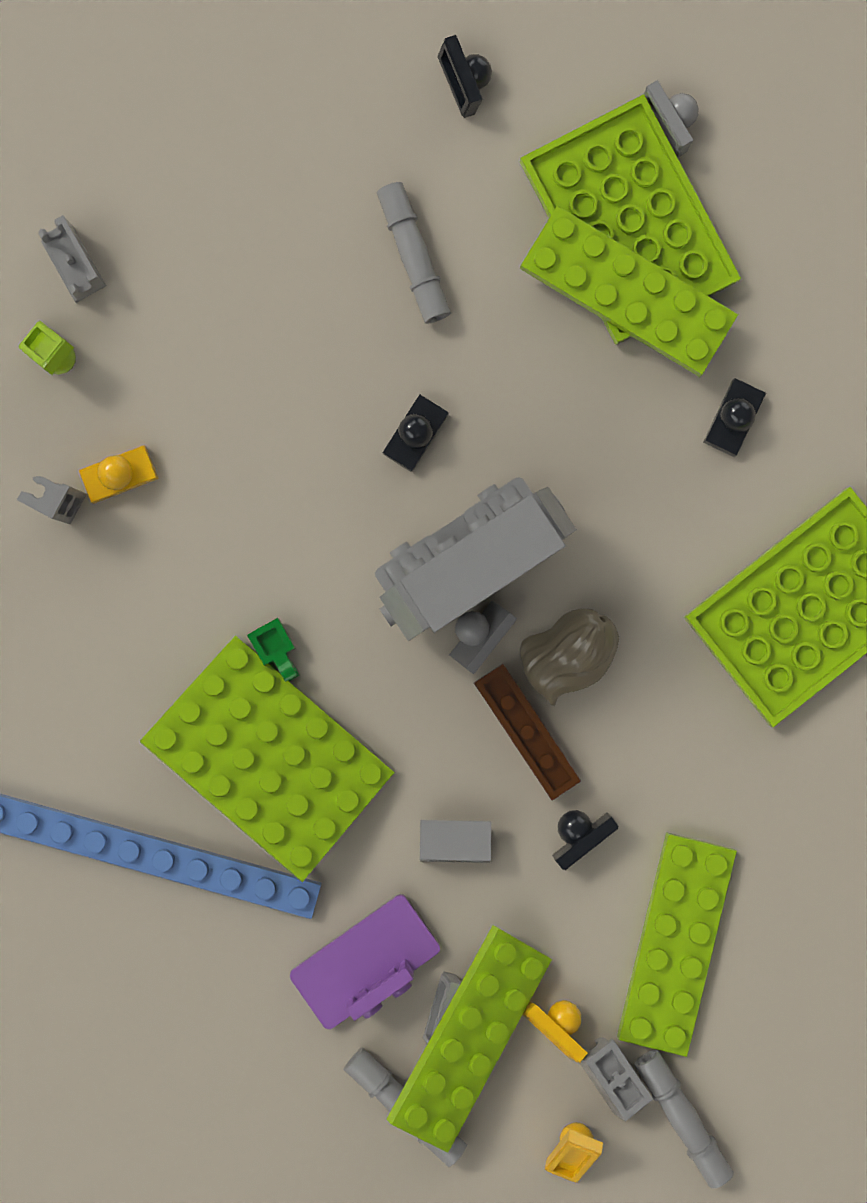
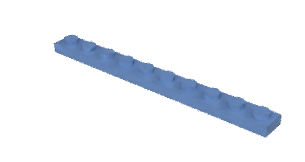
(158, 856)

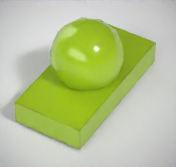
(48, 349)

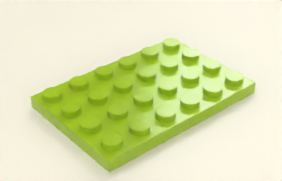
(633, 189)
(794, 611)
(267, 758)

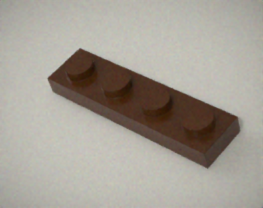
(527, 732)

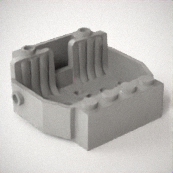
(471, 557)

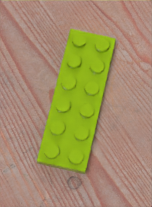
(628, 291)
(676, 944)
(469, 1039)

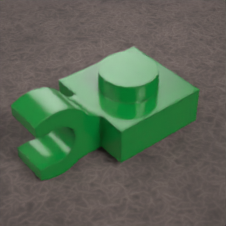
(273, 645)

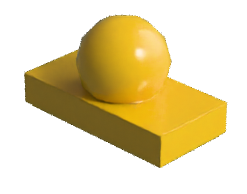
(118, 474)
(557, 1025)
(574, 1152)

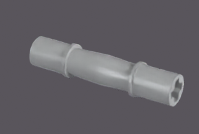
(413, 252)
(386, 1089)
(684, 1119)

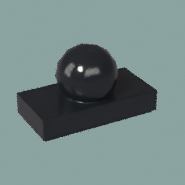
(464, 75)
(734, 417)
(415, 433)
(581, 835)

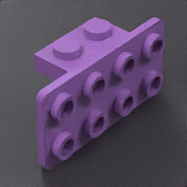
(366, 964)

